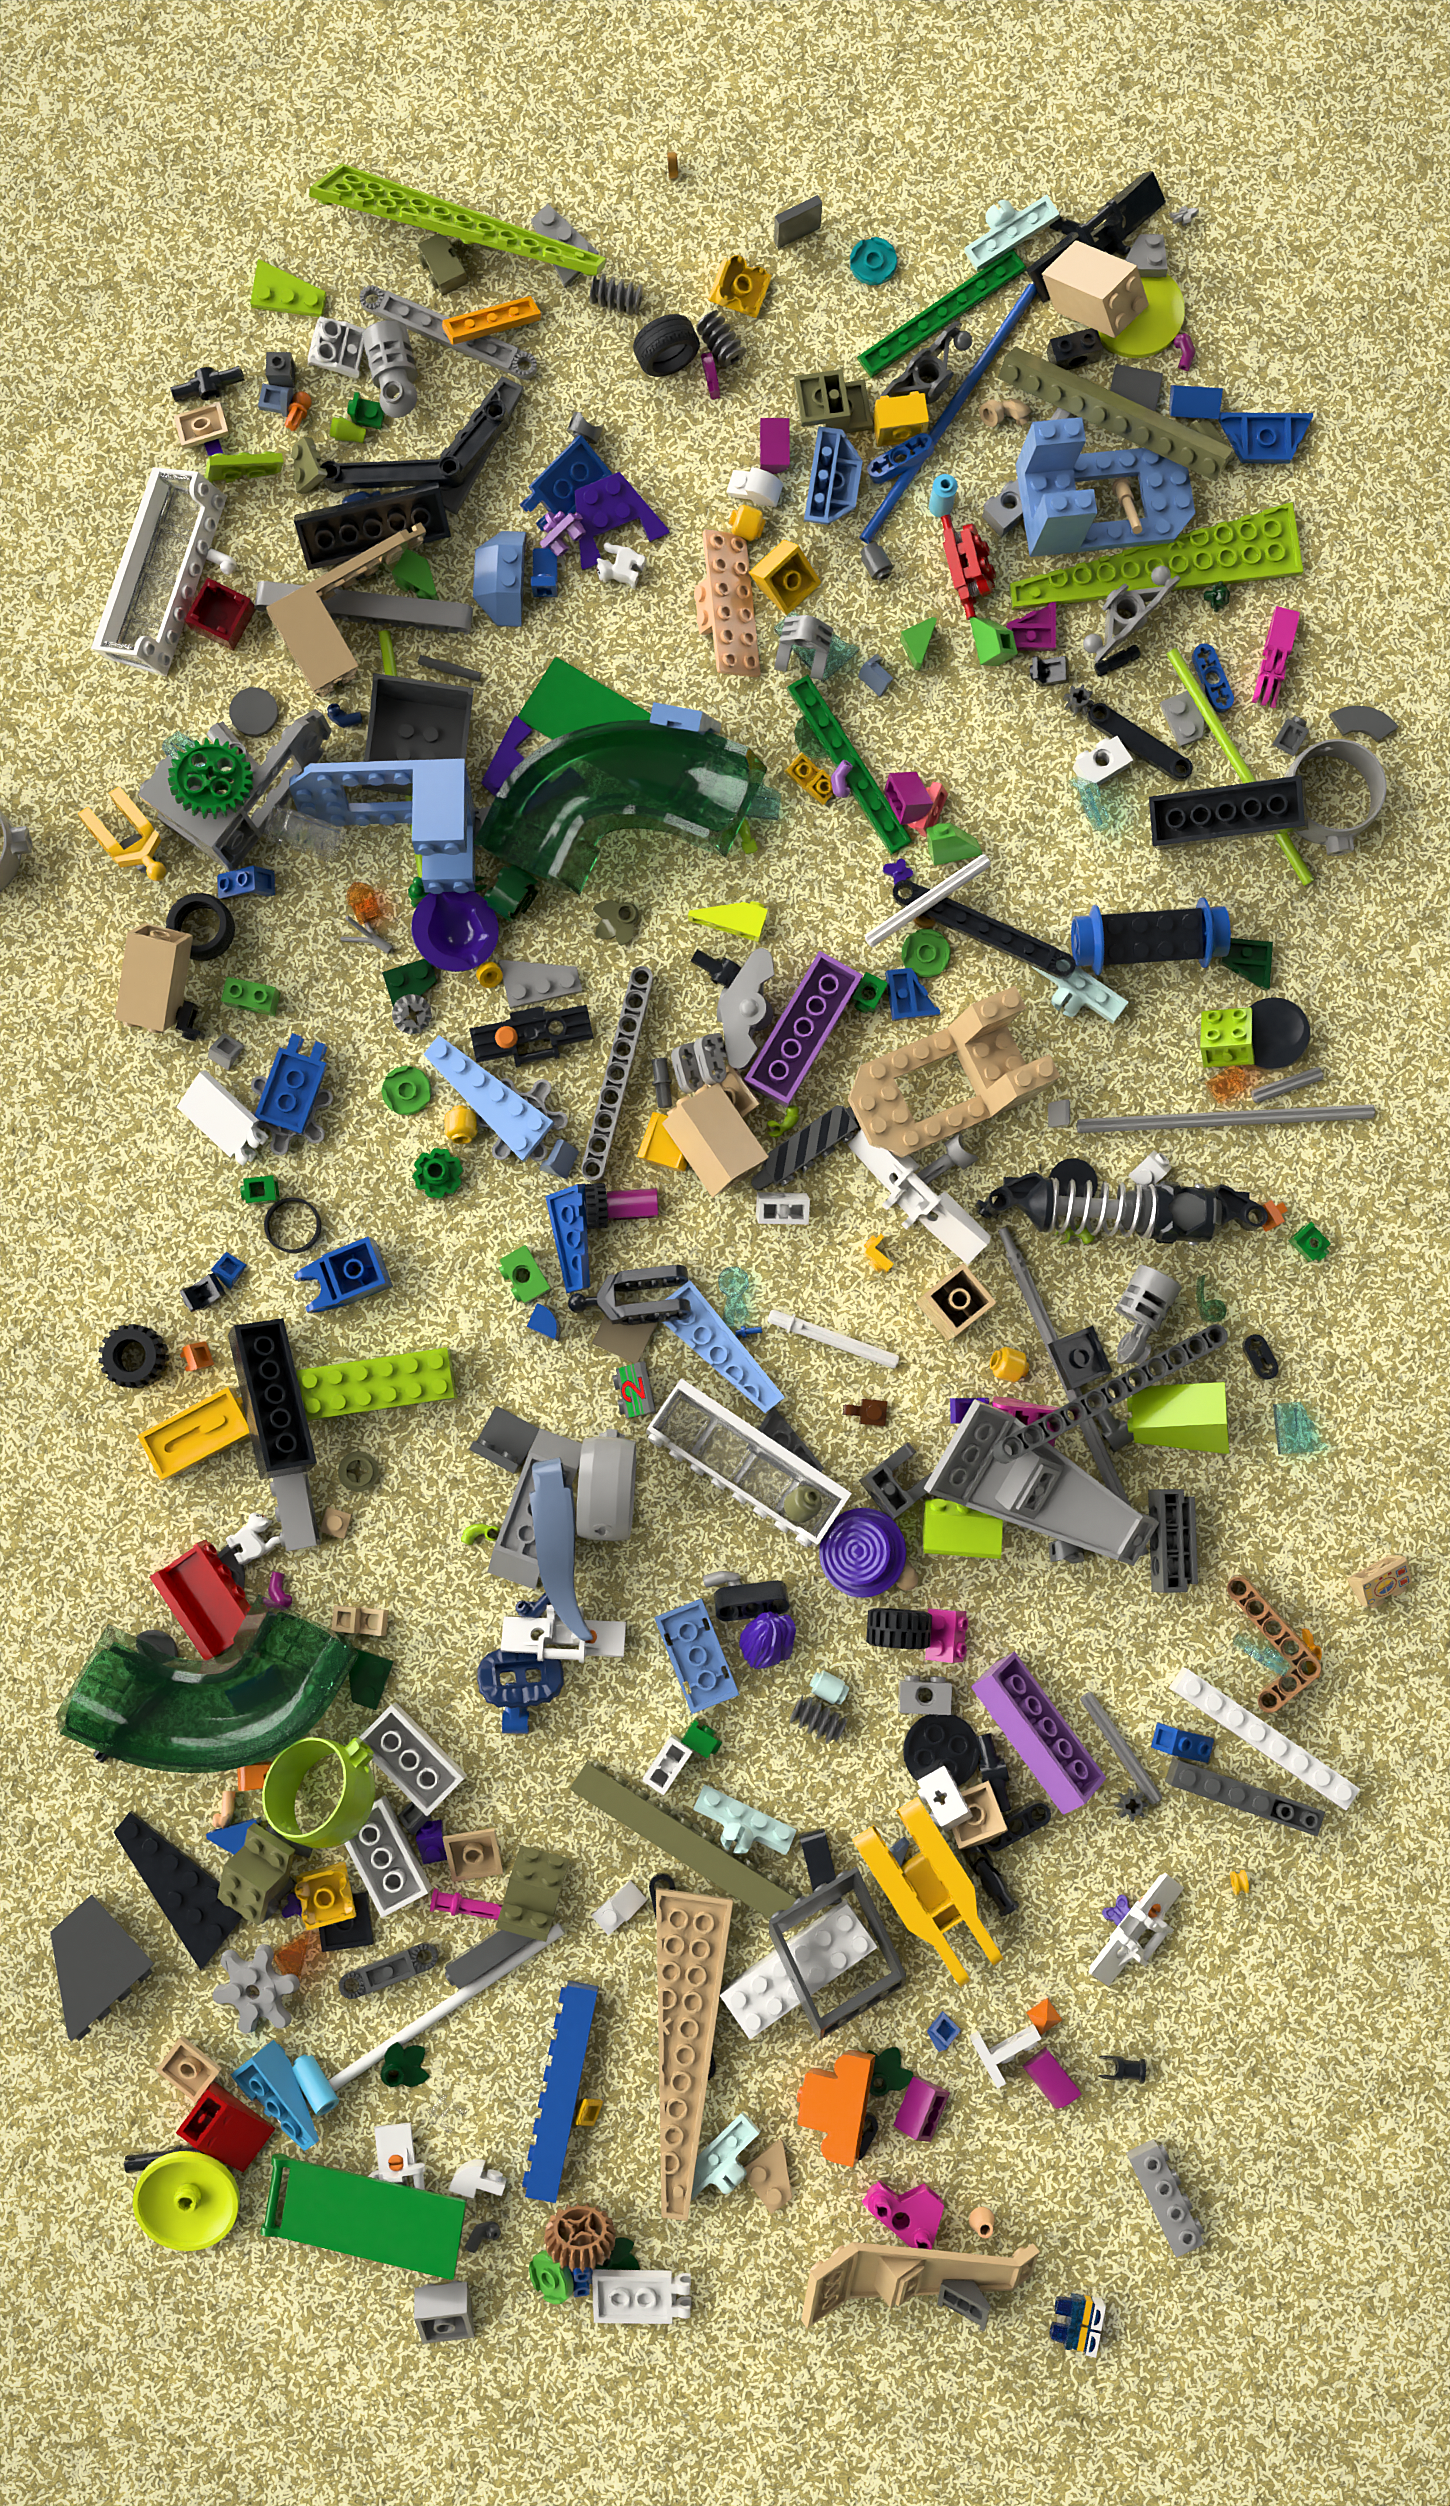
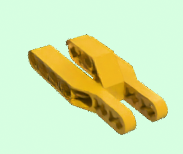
(935, 1881)

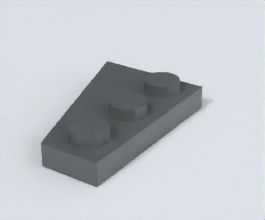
(780, 1431)

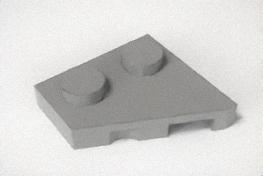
(1149, 255)
(1183, 718)

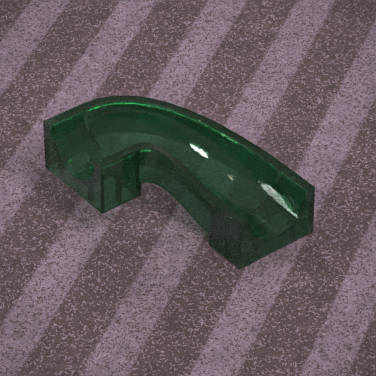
(613, 781)
(212, 1711)

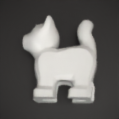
(623, 568)
(251, 1542)

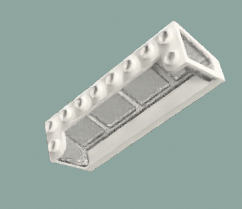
(159, 570)
(743, 1460)

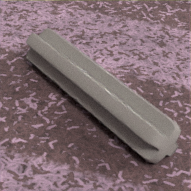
(1287, 1084)

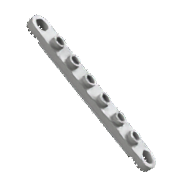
(429, 324)

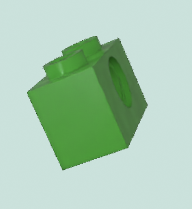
(250, 996)
(523, 1260)

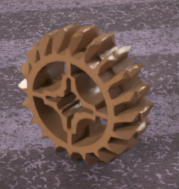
(581, 2244)

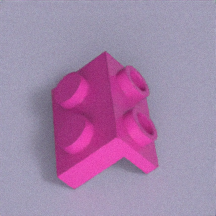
(947, 1636)

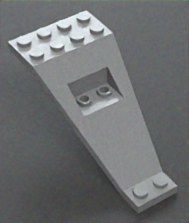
(1036, 1490)

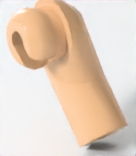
(228, 1807)

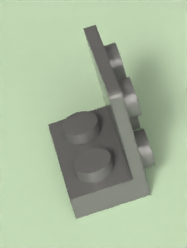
(505, 1440)

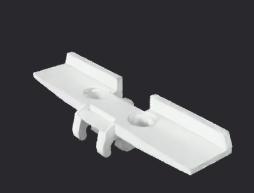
(953, 1225)

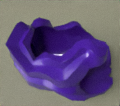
(767, 1640)

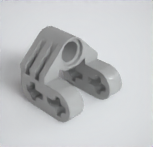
(807, 633)
(701, 1059)

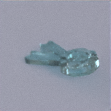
(733, 1283)

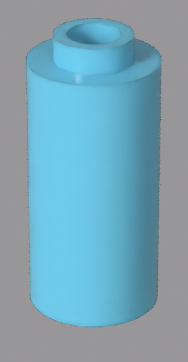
(943, 495)
(315, 2085)

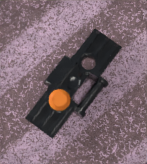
(530, 1025)

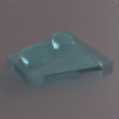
(1090, 803)
(1295, 1430)

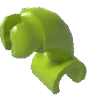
(748, 845)
(791, 1119)
(1085, 1235)
(475, 1530)

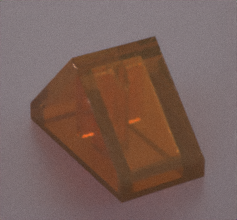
(291, 1954)

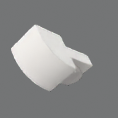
(755, 485)
(471, 2177)

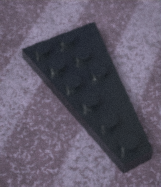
(180, 1888)

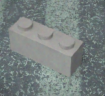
(295, 1511)

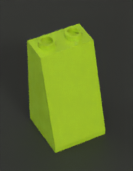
(1181, 1416)

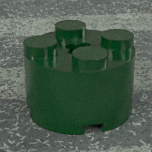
(512, 893)

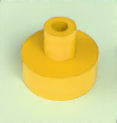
(489, 974)

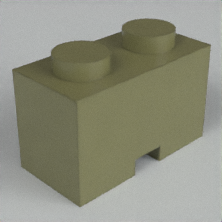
(444, 268)

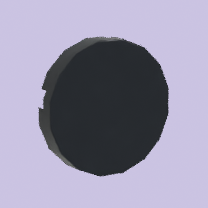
(1077, 1170)

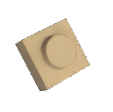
(336, 1522)

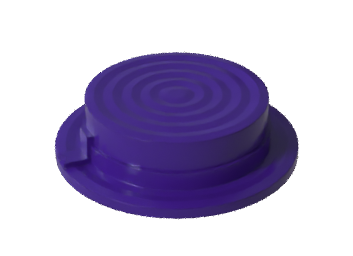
(454, 930)
(863, 1552)

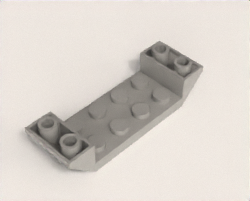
(515, 1548)

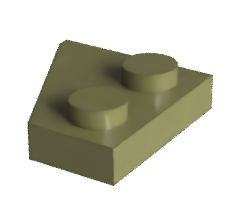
(306, 466)

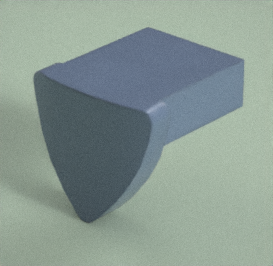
(275, 399)
(875, 676)
(560, 1159)

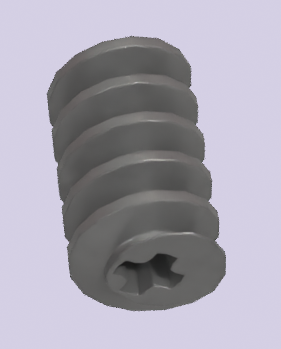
(616, 295)
(719, 339)
(818, 1719)

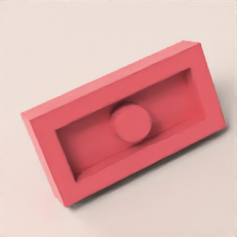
(938, 796)

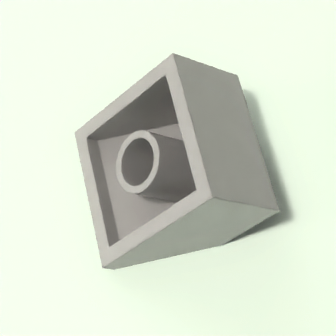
(443, 2312)

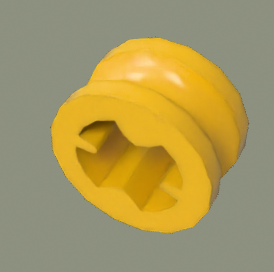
(1239, 1882)

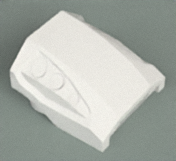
(341, 345)

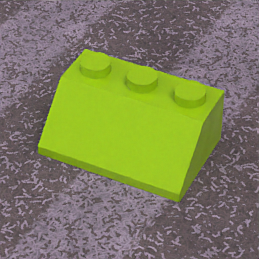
(960, 1530)

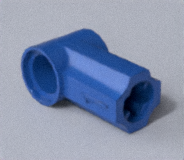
(515, 1720)

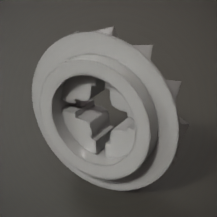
(401, 1009)

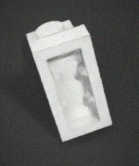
(1004, 2051)

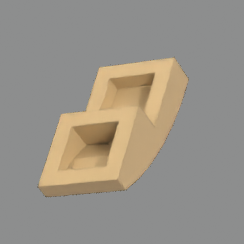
(359, 1620)

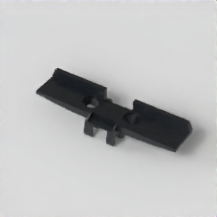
(1122, 215)

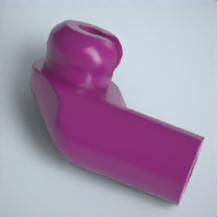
(1185, 343)
(275, 1590)

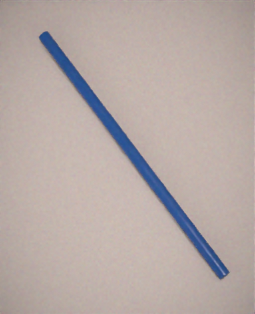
(951, 410)

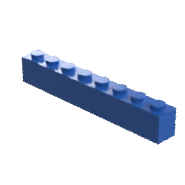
(561, 2091)

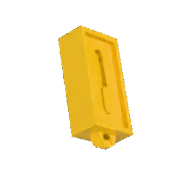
(196, 1434)

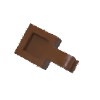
(870, 1412)

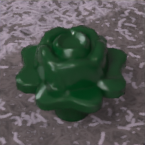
(1218, 596)

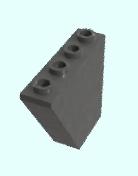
(94, 1965)

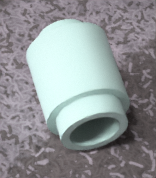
(829, 1687)

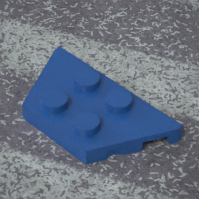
(1265, 436)

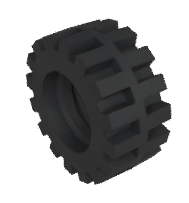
(596, 1206)

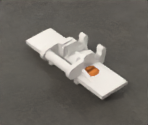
(607, 1637)
(1144, 1914)
(397, 2155)

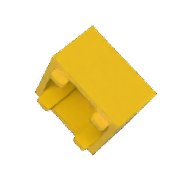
(899, 418)

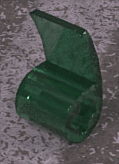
(1203, 1306)

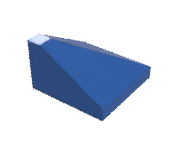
(228, 1269)
(943, 2032)

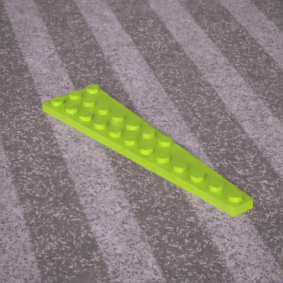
(397, 202)
(1230, 552)

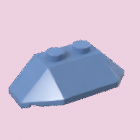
(833, 477)
(500, 577)

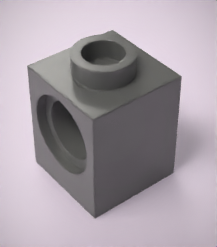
(280, 369)

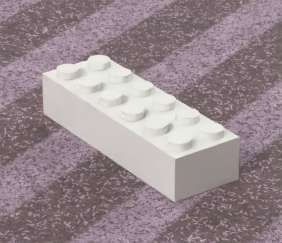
(821, 1955)

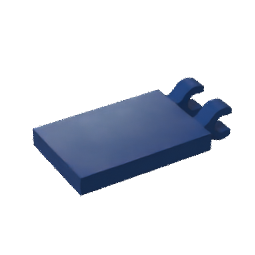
(568, 472)
(292, 1086)

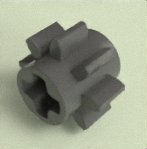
(1073, 705)
(1136, 1809)

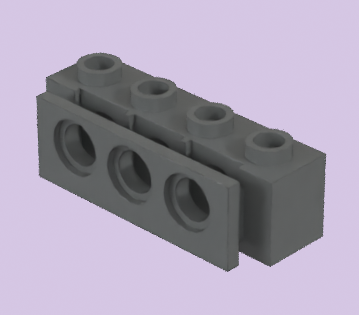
(1173, 1541)

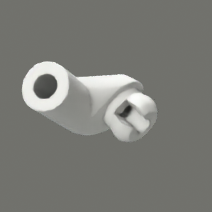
(226, 562)

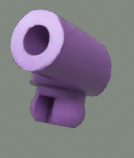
(838, 781)

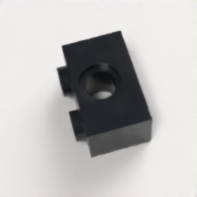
(1075, 349)

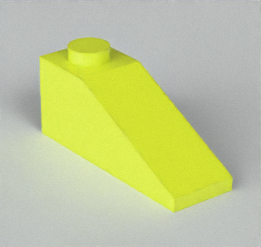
(737, 919)

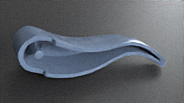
(555, 1541)

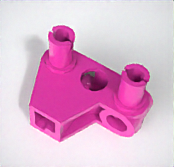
(1025, 1411)
(920, 2211)

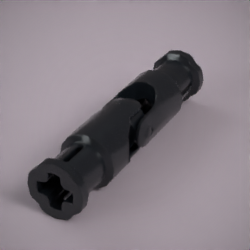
(991, 1879)

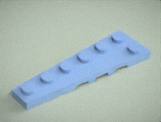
(503, 1110)
(722, 1350)

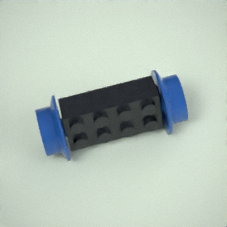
(1150, 936)

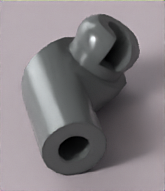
(482, 2231)

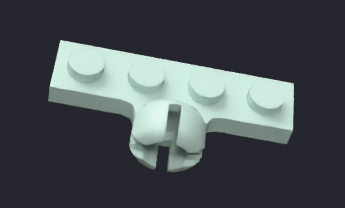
(1010, 229)
(1084, 990)
(743, 1823)
(719, 2159)

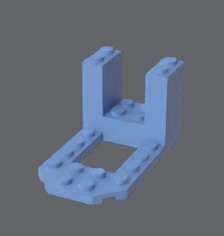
(1062, 518)
(439, 812)

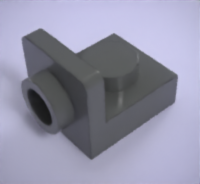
(1291, 735)

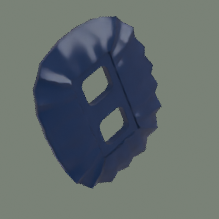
(522, 1692)

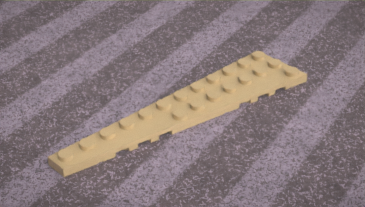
(689, 1975)

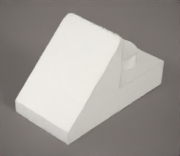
(619, 1907)

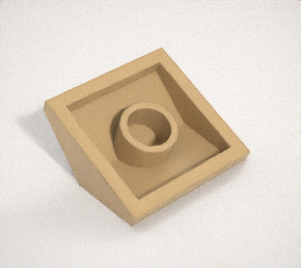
(201, 425)
(738, 1092)
(986, 1820)
(473, 1854)
(188, 2069)

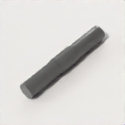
(449, 668)

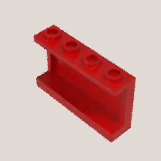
(203, 1598)

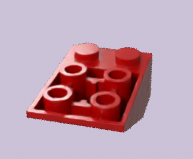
(225, 2128)

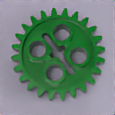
(215, 759)

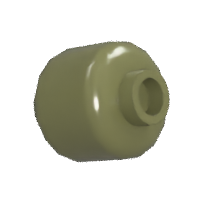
(802, 1503)

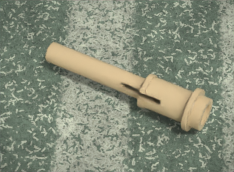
(1122, 489)

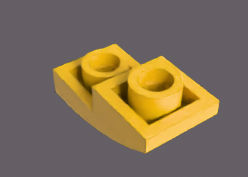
(810, 778)

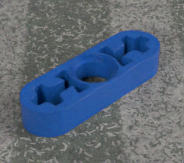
(904, 448)
(1226, 691)

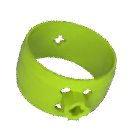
(355, 1801)

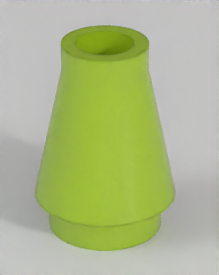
(345, 430)

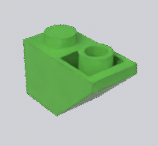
(414, 574)
(993, 641)

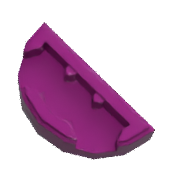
(711, 375)

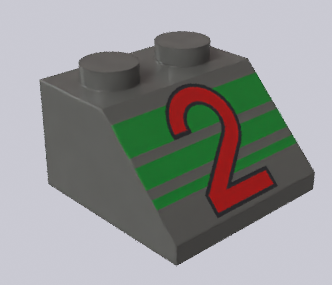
(635, 1390)

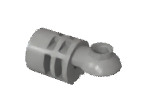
(392, 366)
(1146, 1305)

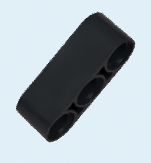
(751, 1600)
(1028, 1826)
(818, 1859)

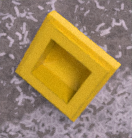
(587, 2112)

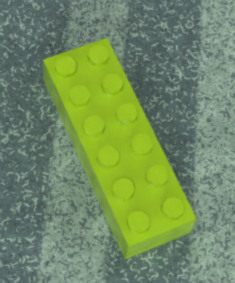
(377, 1384)

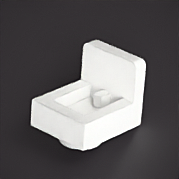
(1150, 1169)

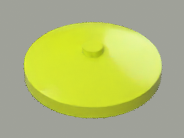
(1155, 326)
(186, 2201)

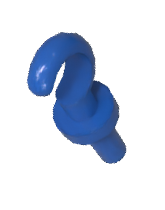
(745, 1331)

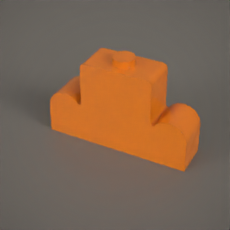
(838, 2104)

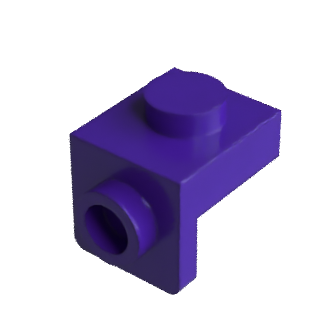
(960, 1406)
(430, 1842)

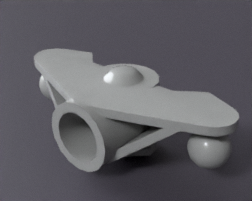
(1134, 603)
(744, 1009)

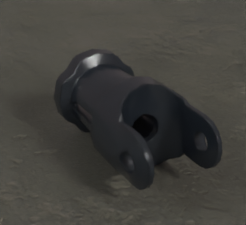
(1126, 2069)

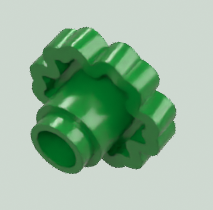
(438, 1173)

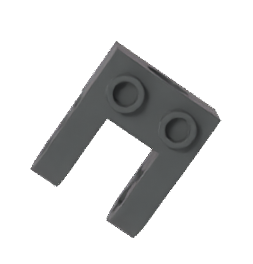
(886, 1490)

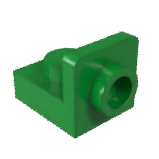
(365, 412)

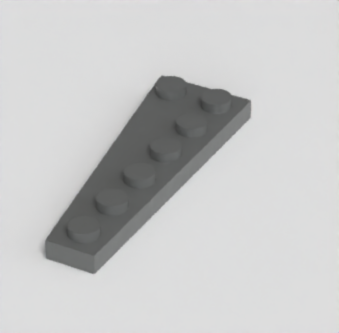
(509, 394)

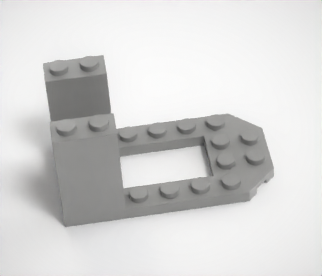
(232, 837)

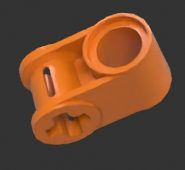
(252, 1776)

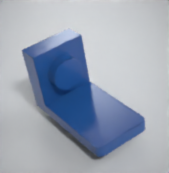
(545, 573)
(246, 880)
(1182, 1743)

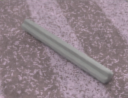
(1121, 1748)

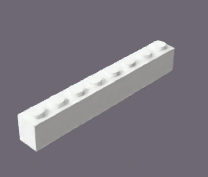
(1264, 1738)

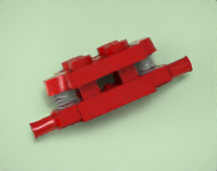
(976, 552)

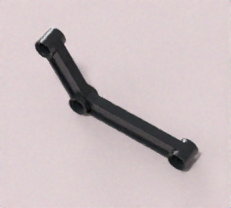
(421, 472)

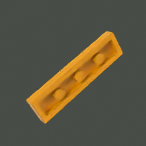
(491, 320)

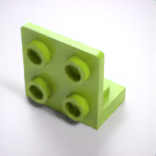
(1226, 1037)

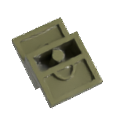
(833, 402)
(256, 1874)
(532, 1893)

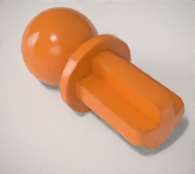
(298, 410)

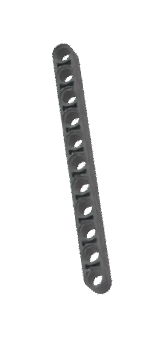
(1103, 1400)

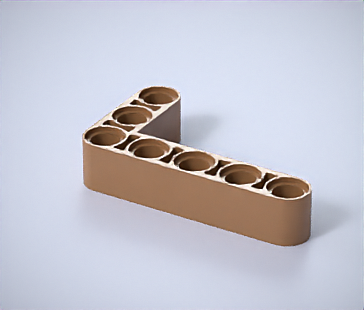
(1278, 1640)

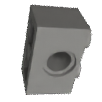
(999, 516)
(937, 1704)

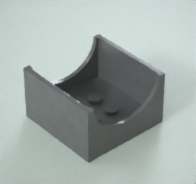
(416, 723)

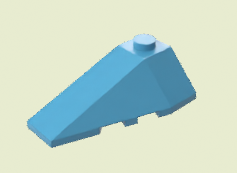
(273, 2083)

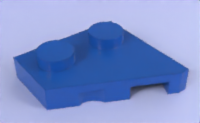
(907, 996)

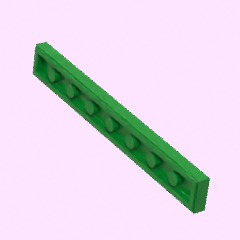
(941, 313)
(859, 778)

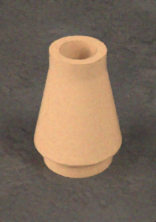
(979, 2217)

